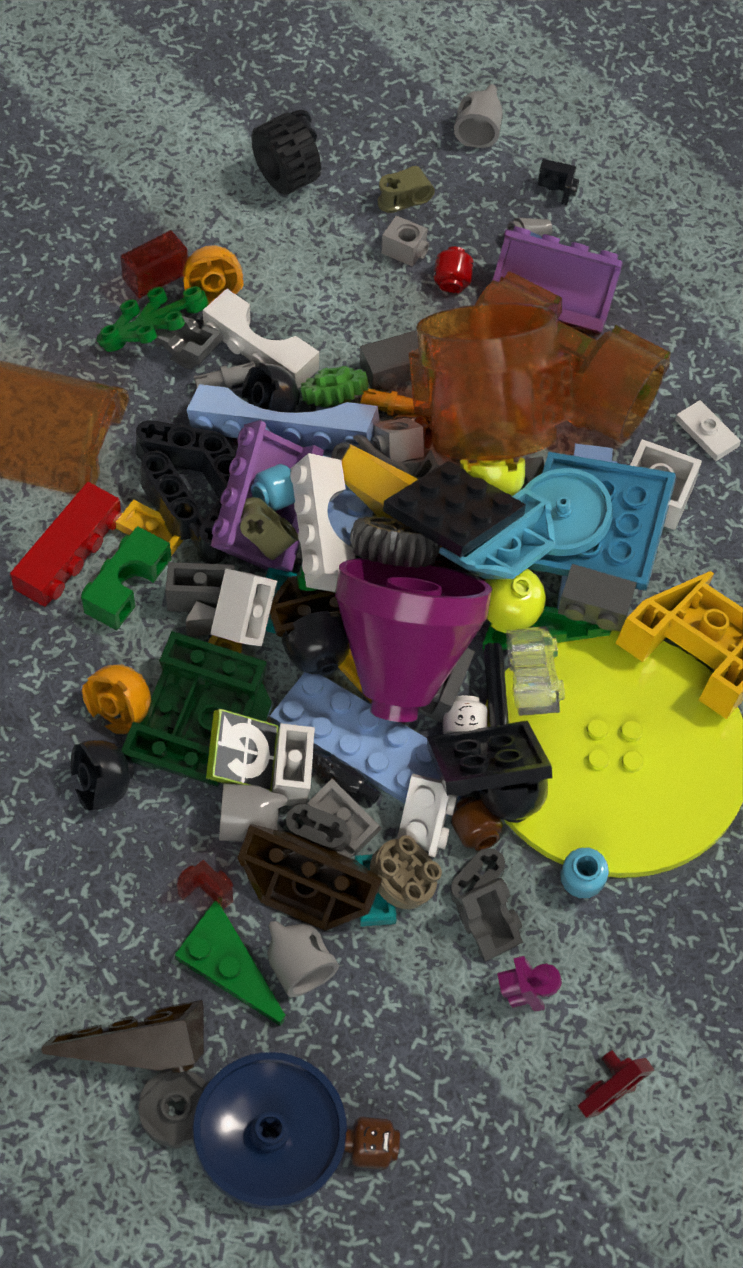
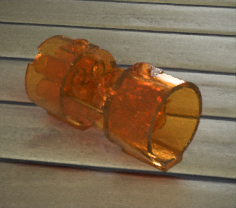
(611, 377)

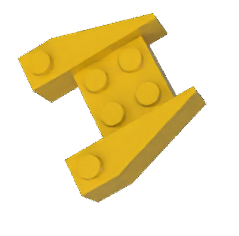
(700, 623)

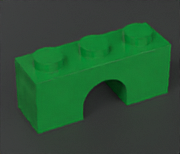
(138, 555)

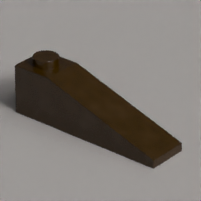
(159, 1042)

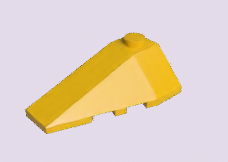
(373, 478)

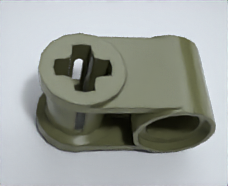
(408, 188)
(266, 528)

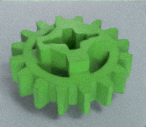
(334, 386)

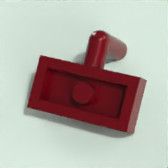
(624, 1081)

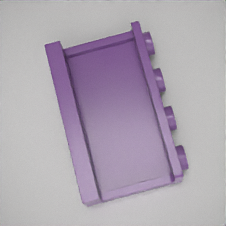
(578, 276)
(255, 453)

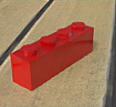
(66, 544)

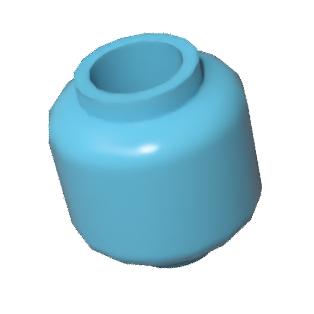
(274, 487)
(587, 862)

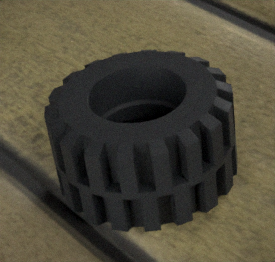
(286, 153)

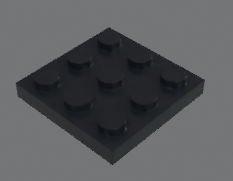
(454, 508)
(488, 758)

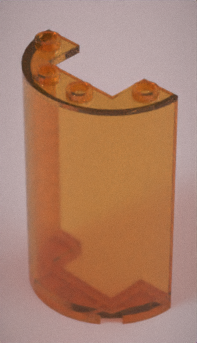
(54, 426)

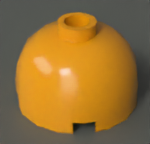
(213, 271)
(115, 692)

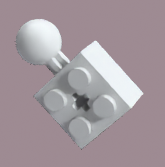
(664, 459)

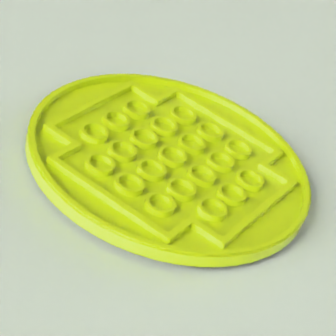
(633, 759)

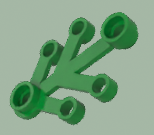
(143, 327)

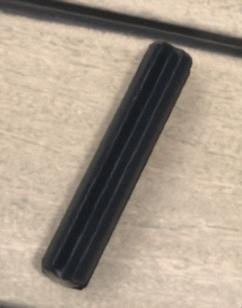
(495, 684)

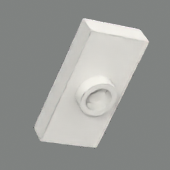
(708, 430)

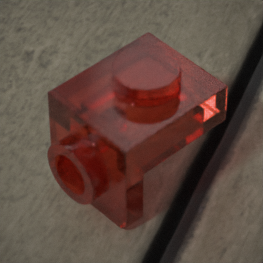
(213, 883)

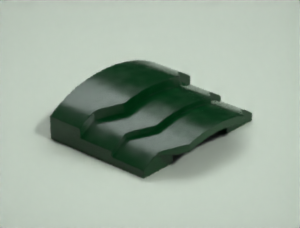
(191, 687)

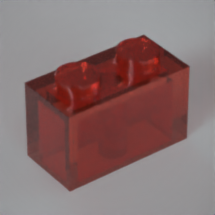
(154, 263)

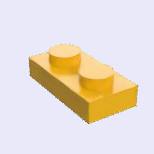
(148, 519)

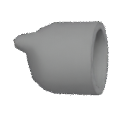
(479, 118)
(247, 806)
(299, 958)

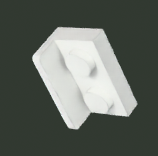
(426, 813)

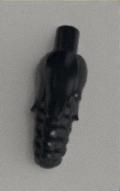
(346, 776)

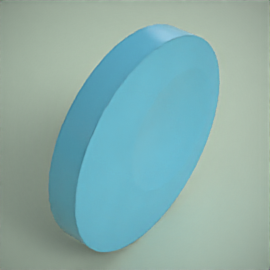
(578, 508)

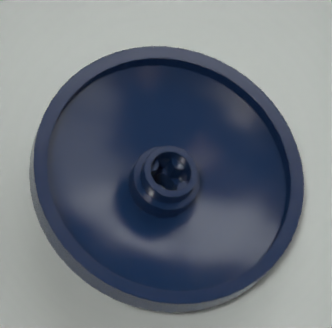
(276, 1095)

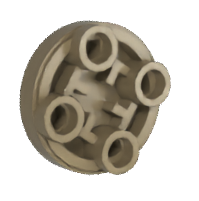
(406, 873)

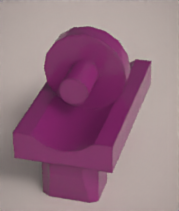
(525, 983)

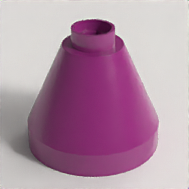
(407, 629)

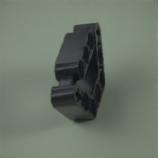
(168, 446)

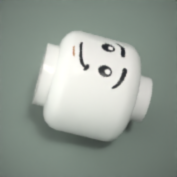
(465, 715)

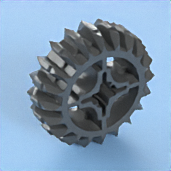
(391, 543)

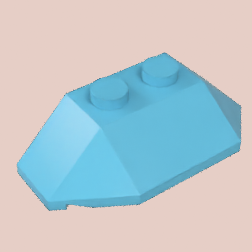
(516, 545)

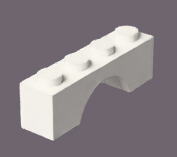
(232, 318)
(315, 484)

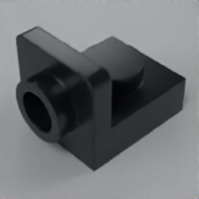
(558, 176)

